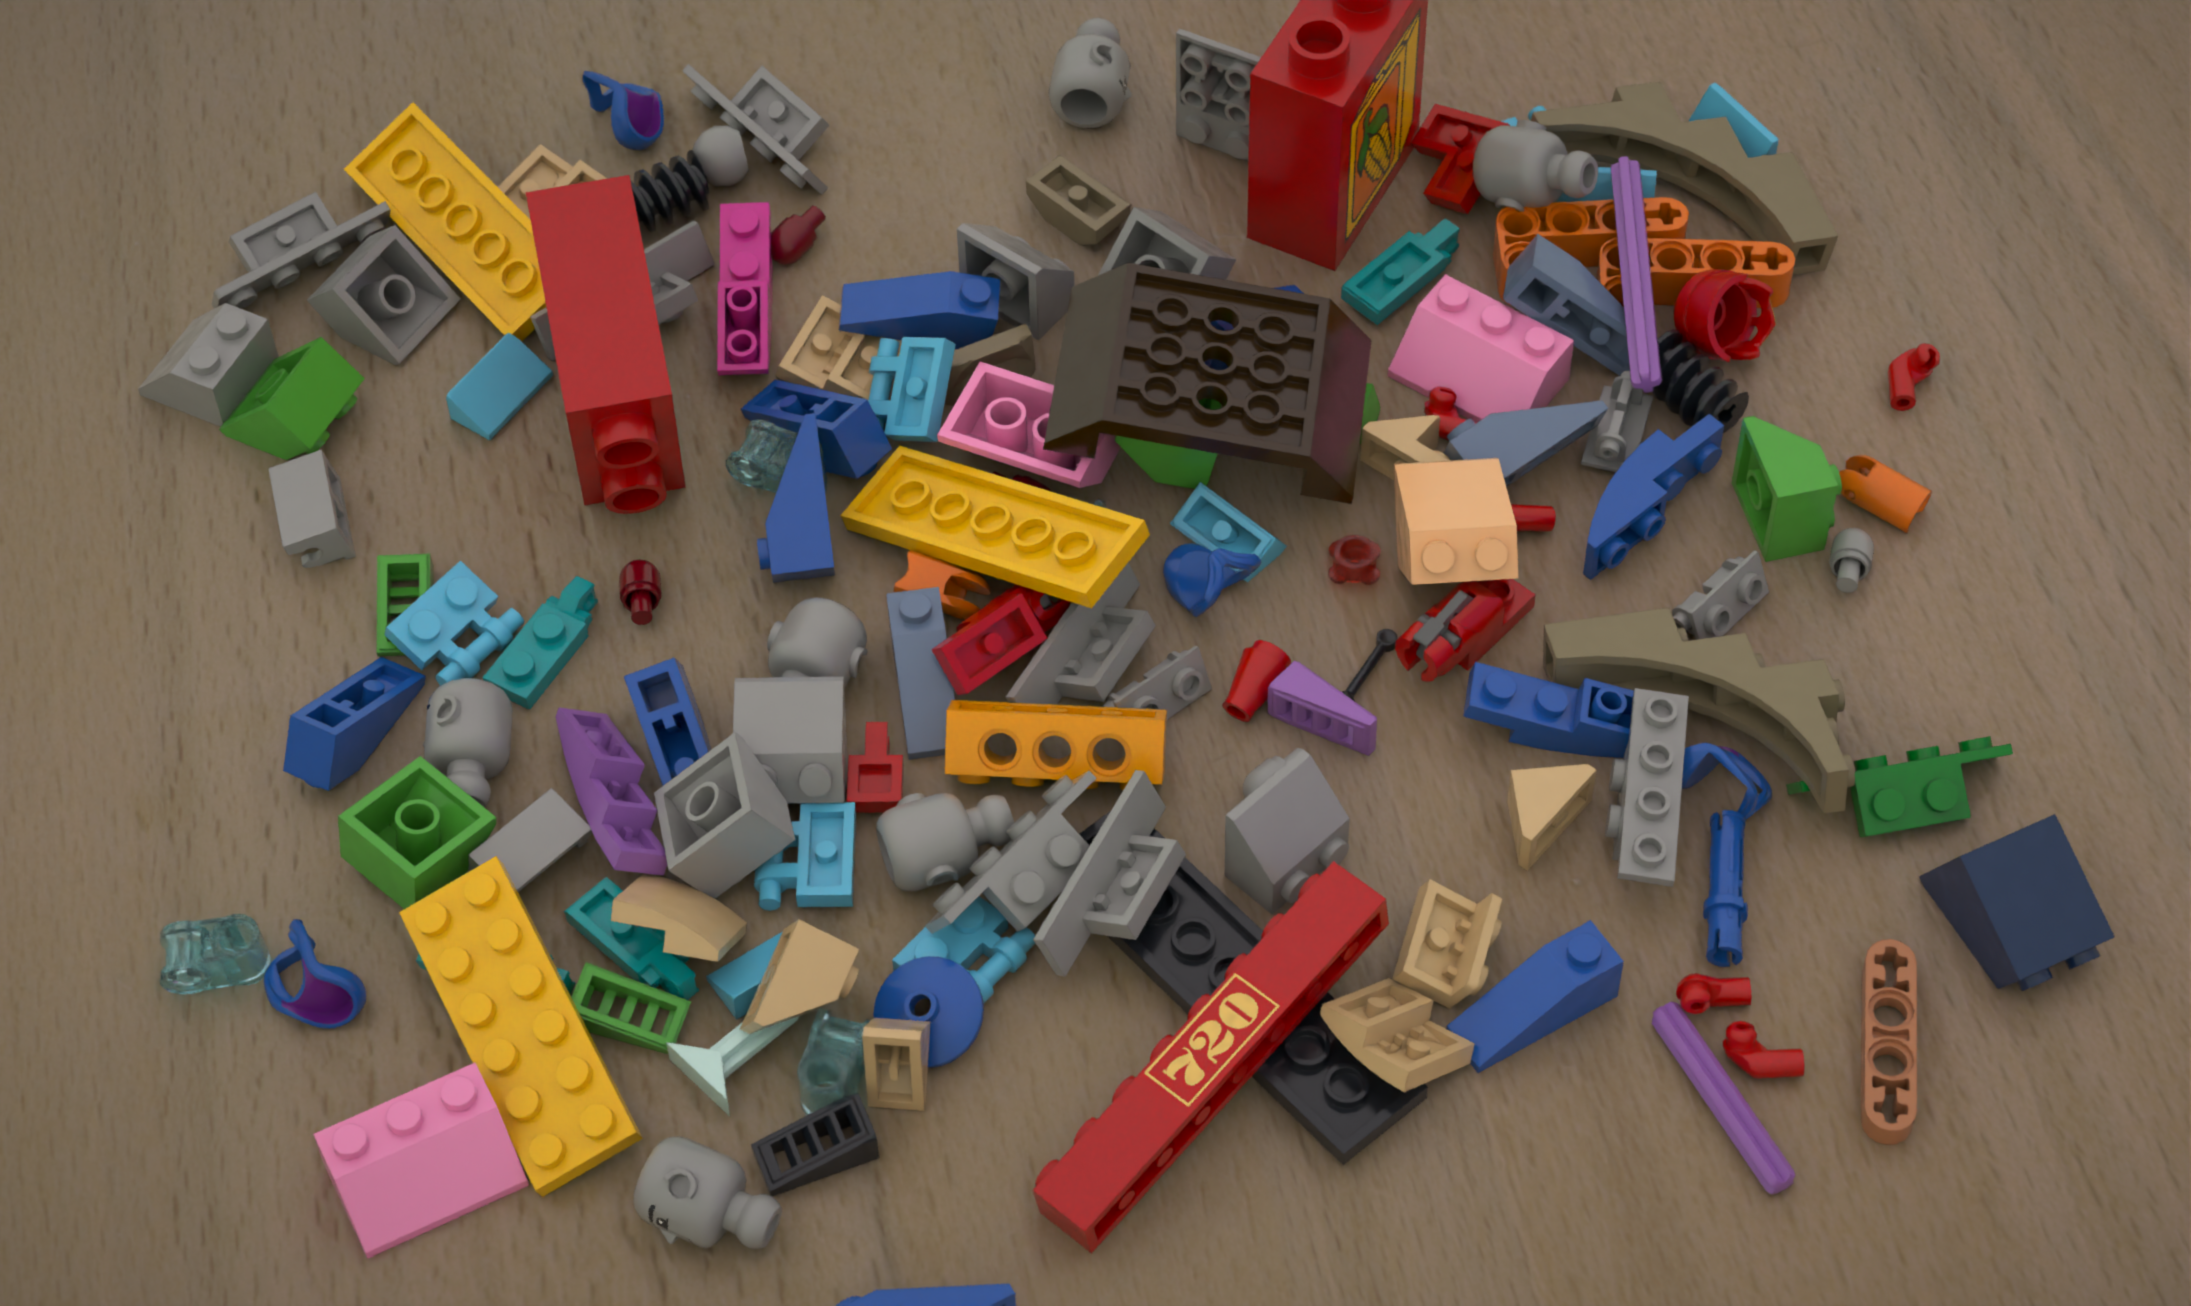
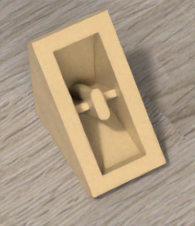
(1545, 804)
(896, 1063)

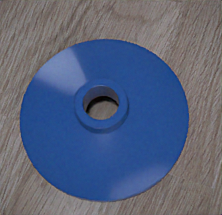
(954, 999)

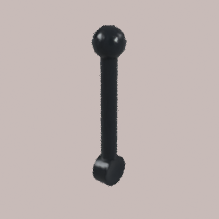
(1385, 642)

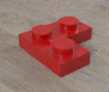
(1454, 139)

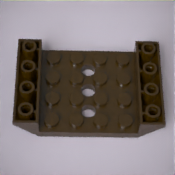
(1139, 369)

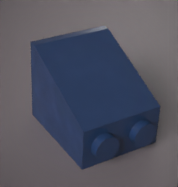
(2021, 905)

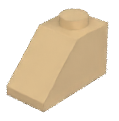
(802, 976)

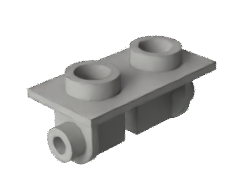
(1620, 427)
(1730, 595)
(1166, 686)

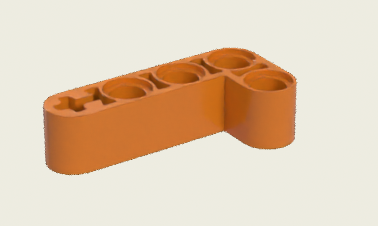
(1577, 229)
(1679, 260)

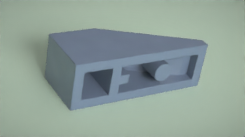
(1570, 300)
(1523, 436)
(923, 687)

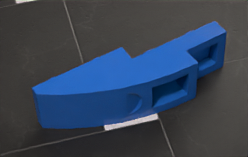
(1638, 492)
(1550, 714)

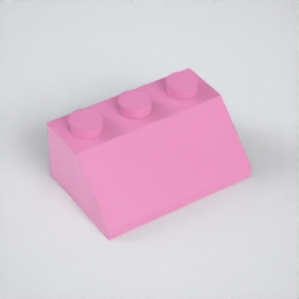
(1481, 352)
(1007, 421)
(421, 1160)

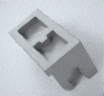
(311, 509)
(534, 839)

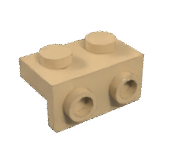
(1447, 944)

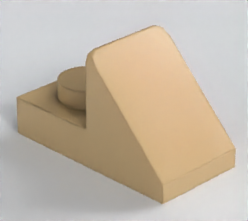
(1400, 442)

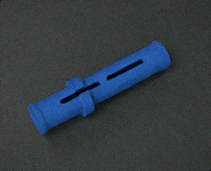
(1725, 904)

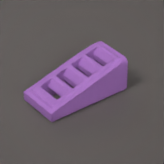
(1319, 708)

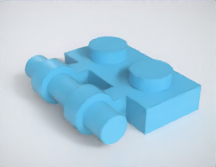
(918, 389)
(443, 615)
(824, 863)
(967, 938)

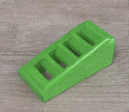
(398, 568)
(620, 1029)

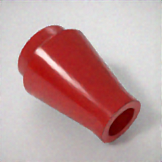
(1254, 673)

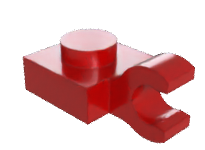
(876, 777)

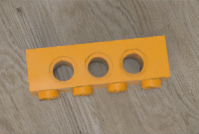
(1028, 724)

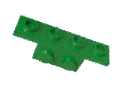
(1914, 792)

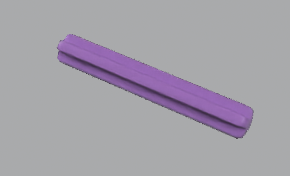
(1723, 1098)

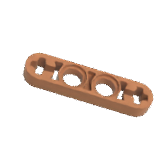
(1886, 1040)

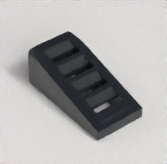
(826, 1121)

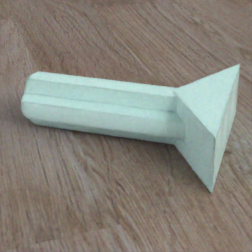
(712, 1066)

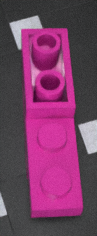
(744, 289)

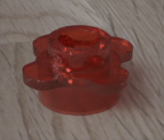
(1354, 549)

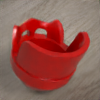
(1720, 312)

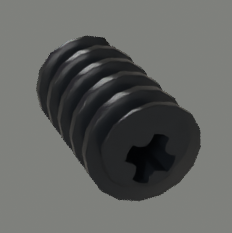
(670, 189)
(1693, 388)

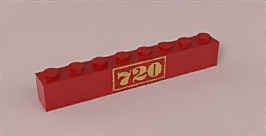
(1210, 1056)

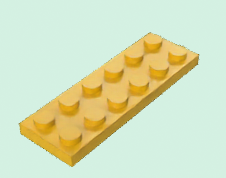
(455, 218)
(996, 526)
(520, 1026)

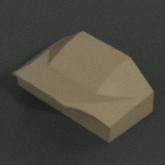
(1076, 202)
(1007, 350)

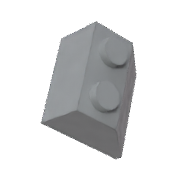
(1164, 243)
(1031, 283)
(384, 296)
(213, 364)
(796, 733)
(722, 818)
(1285, 833)

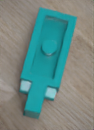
(1401, 271)
(545, 644)
(629, 946)

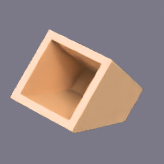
(1454, 522)

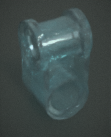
(765, 456)
(211, 954)
(831, 1057)

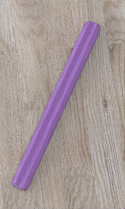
(1635, 275)

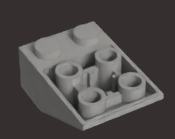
(1213, 93)

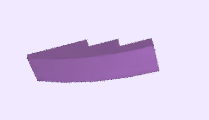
(607, 787)

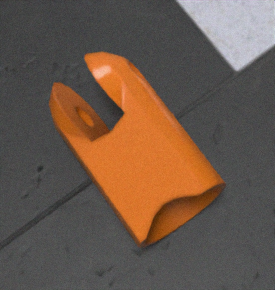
(1883, 491)
(951, 579)

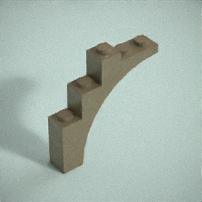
(1704, 156)
(1781, 706)

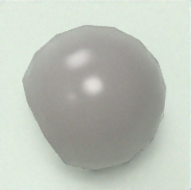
(721, 155)

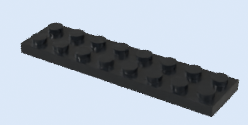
(1311, 1073)

